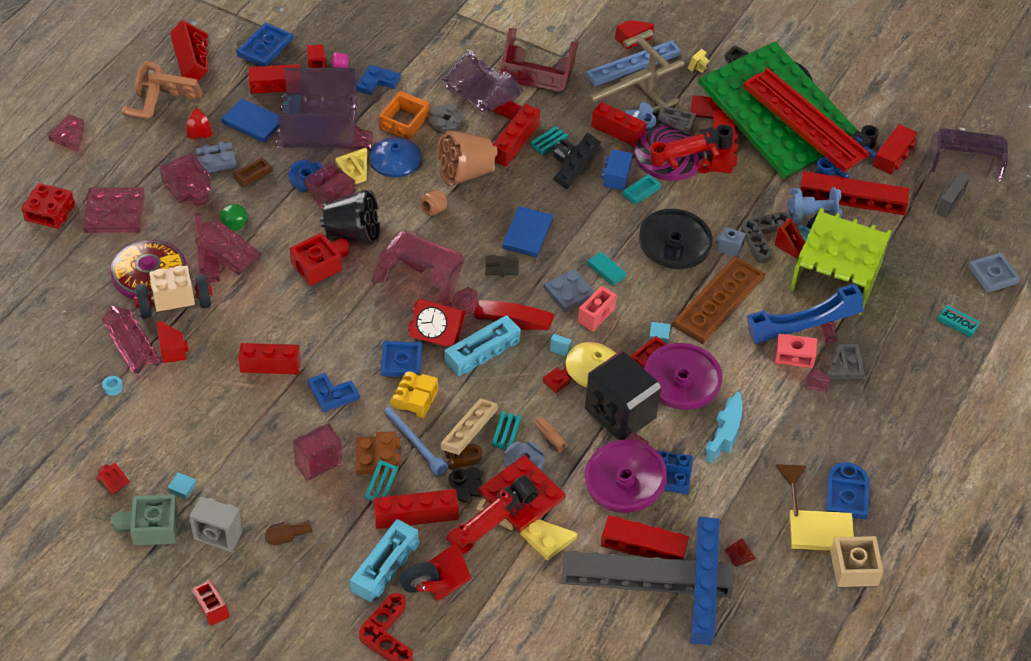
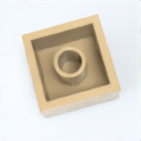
(856, 561)

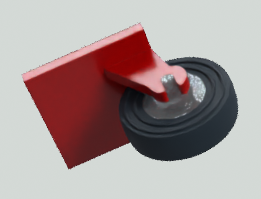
(438, 575)

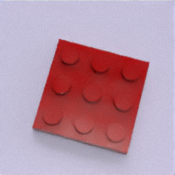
(548, 497)

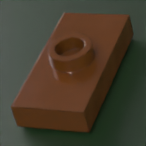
(252, 172)

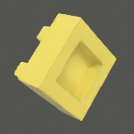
(699, 61)

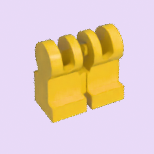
(415, 393)

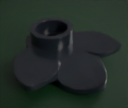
(468, 484)

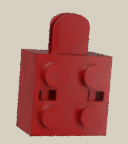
(318, 257)

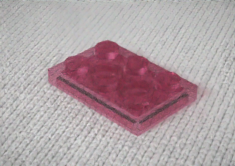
(228, 247)

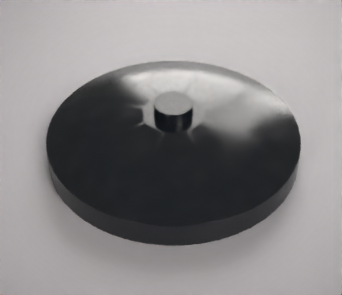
(675, 238)

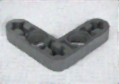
(758, 232)

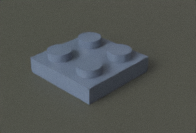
(994, 272)
(569, 290)

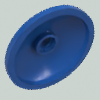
(395, 157)

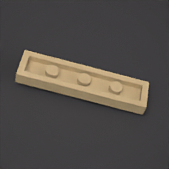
(469, 426)

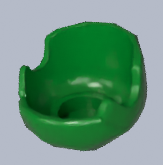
(233, 216)

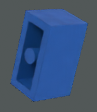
(617, 169)

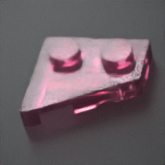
(68, 132)
(361, 140)

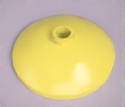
(585, 358)

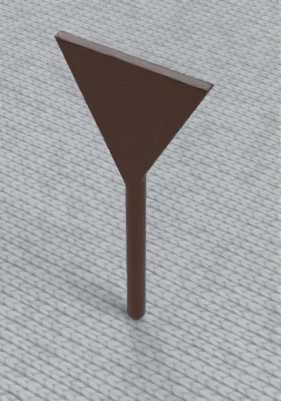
(792, 474)

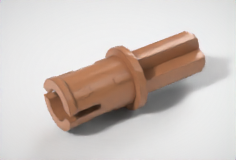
(550, 434)

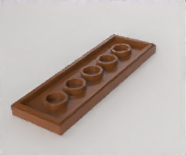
(718, 300)

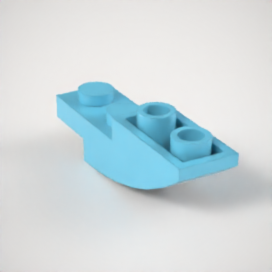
(727, 428)

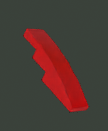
(523, 316)

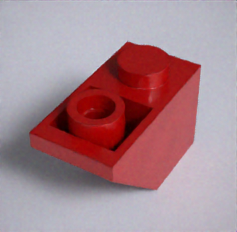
(630, 29)

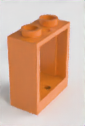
(403, 101)

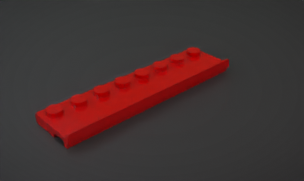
(806, 120)

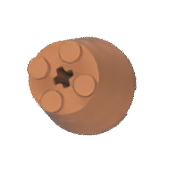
(465, 156)

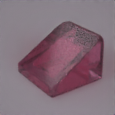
(818, 381)

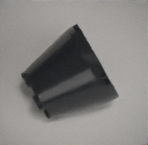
(352, 218)

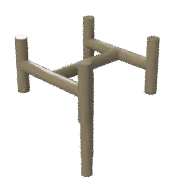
(639, 76)

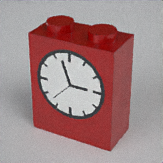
(436, 322)

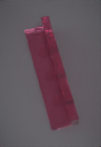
(207, 263)
(129, 340)

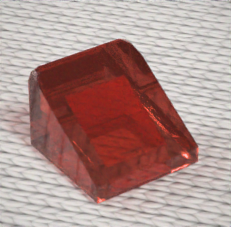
(740, 553)

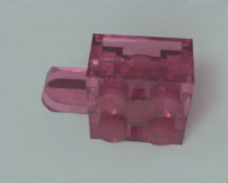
(186, 179)

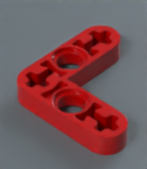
(379, 630)

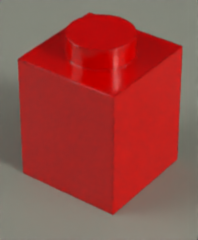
(316, 56)

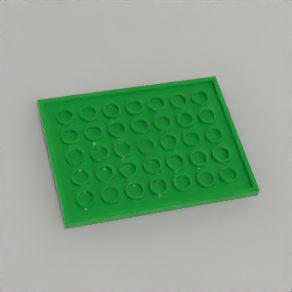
(766, 131)

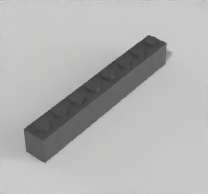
(638, 573)

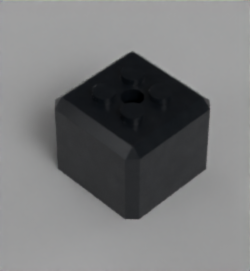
(622, 395)

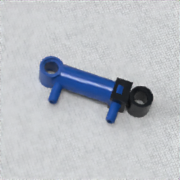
(866, 138)

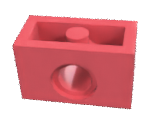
(597, 308)
(795, 350)

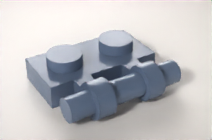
(218, 161)

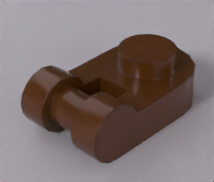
(470, 456)

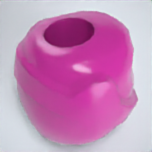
(340, 60)

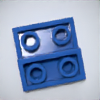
(678, 471)

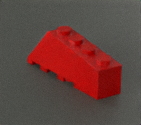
(190, 50)

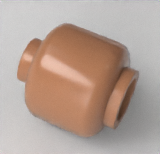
(433, 202)

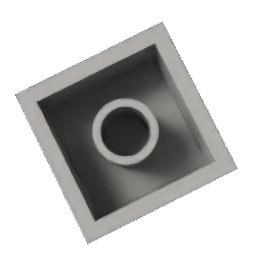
(216, 523)

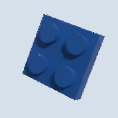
(401, 358)

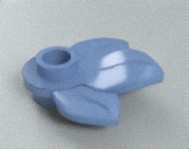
(644, 113)

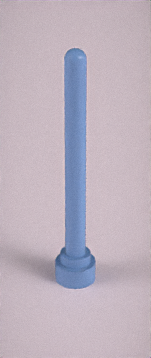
(437, 465)

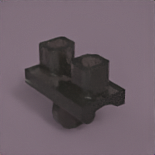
(501, 265)

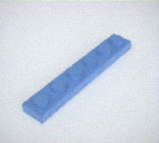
(630, 64)

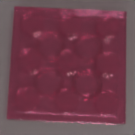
(114, 210)

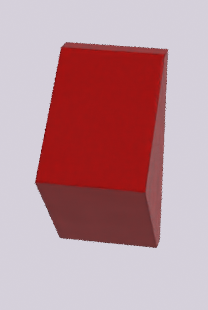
(789, 238)

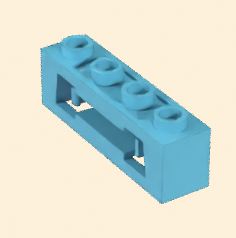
(482, 346)
(364, 581)

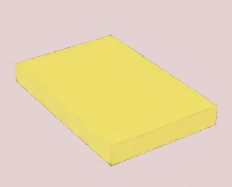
(817, 529)

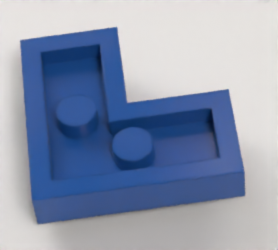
(377, 76)
(329, 396)

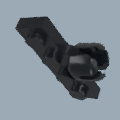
(573, 158)

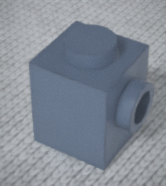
(730, 242)

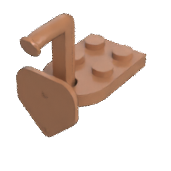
(161, 82)

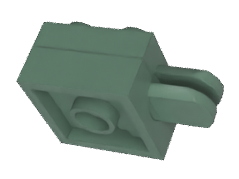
(151, 520)

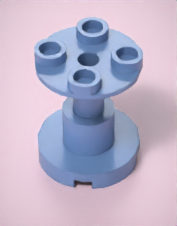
(802, 206)

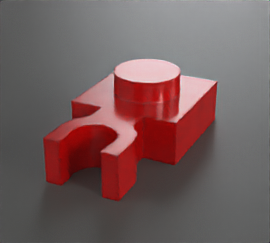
(557, 379)

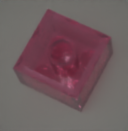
(317, 451)

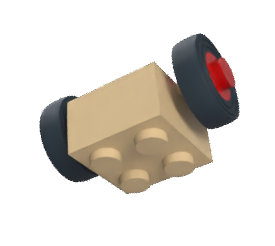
(172, 290)

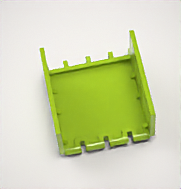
(843, 249)

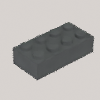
(952, 194)

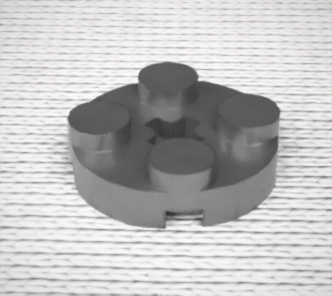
(440, 113)

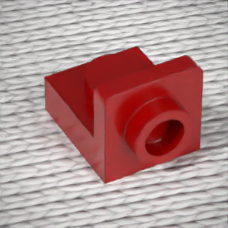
(112, 478)

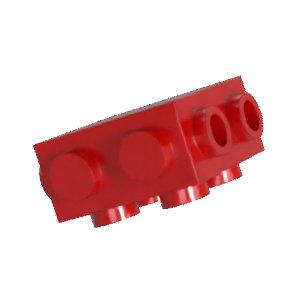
(48, 205)

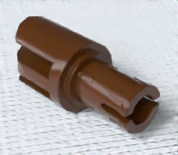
(285, 532)

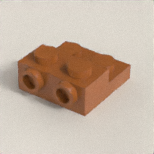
(372, 449)

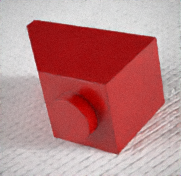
(171, 343)

